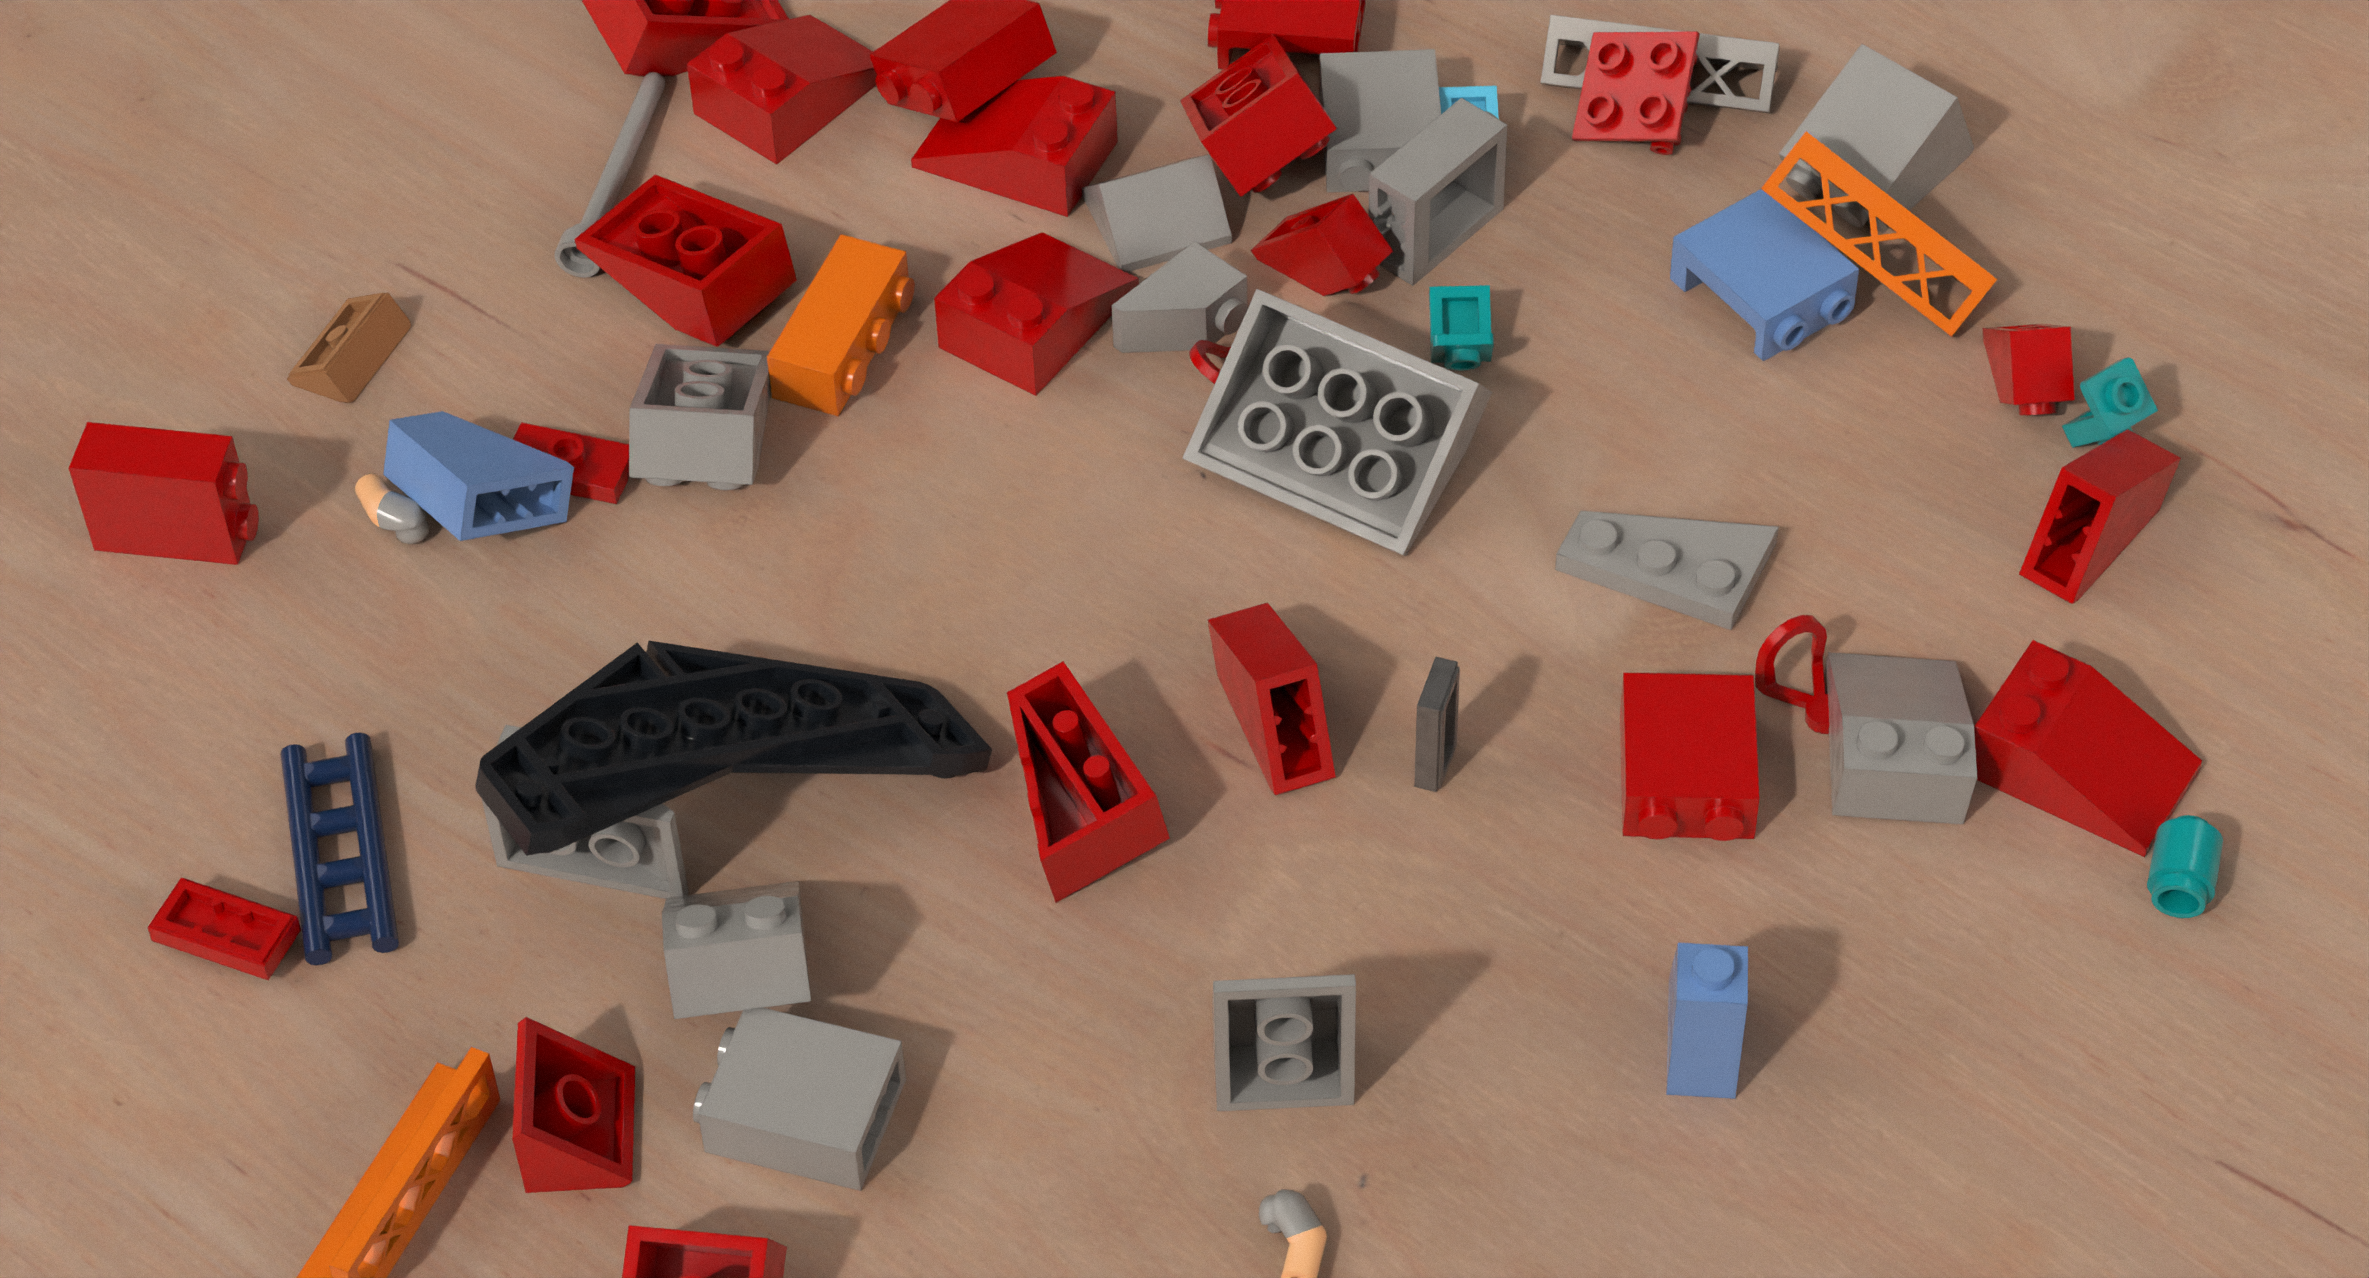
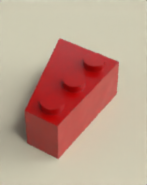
(1081, 784)

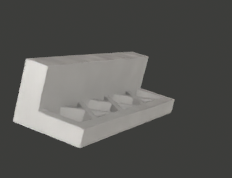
(1710, 50)

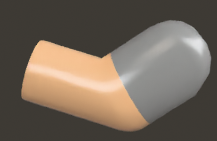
(392, 510)
(1306, 1235)

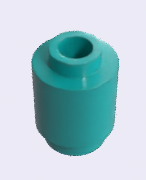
(2184, 866)

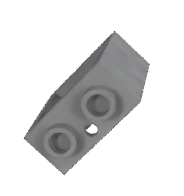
(1456, 148)

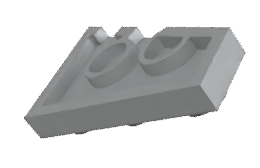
(1670, 562)

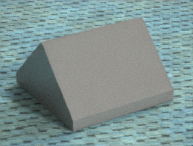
(1159, 212)

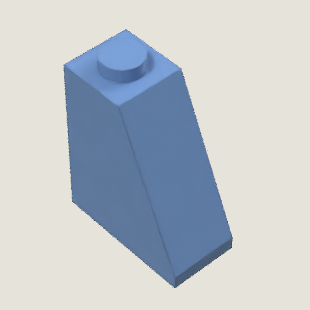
(475, 477)
(1706, 1019)

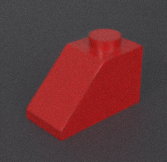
(1326, 247)
(2031, 365)

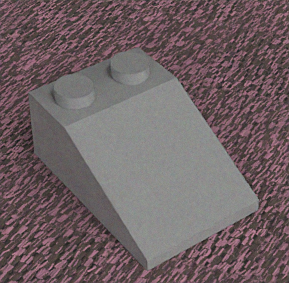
(699, 416)
(1899, 739)
(630, 856)
(735, 950)
(1284, 1042)

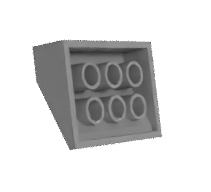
(1336, 422)

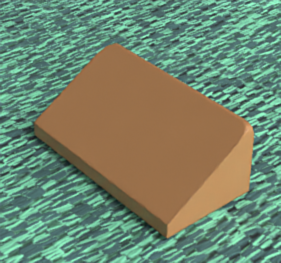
(351, 347)

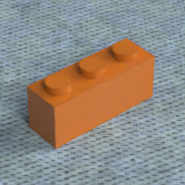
(840, 325)

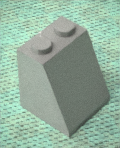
(1887, 128)

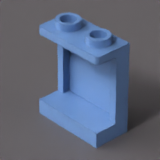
(1767, 271)

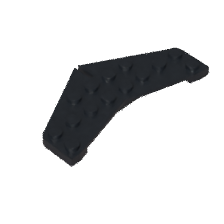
(692, 715)

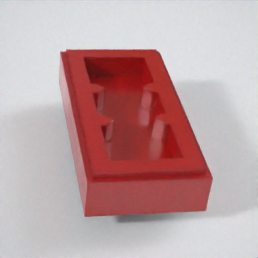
(598, 463)
(224, 928)

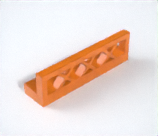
(1895, 217)
(408, 1172)

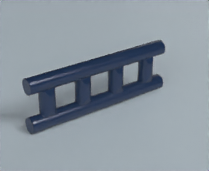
(369, 867)

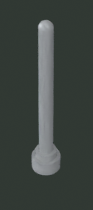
(612, 177)

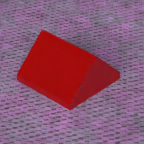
(571, 1113)

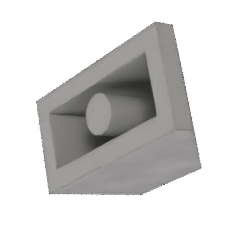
(1180, 304)

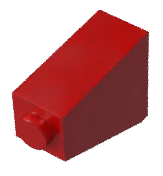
(2097, 512)
(1274, 696)

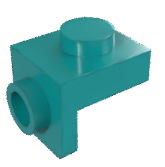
(1460, 326)
(2115, 402)

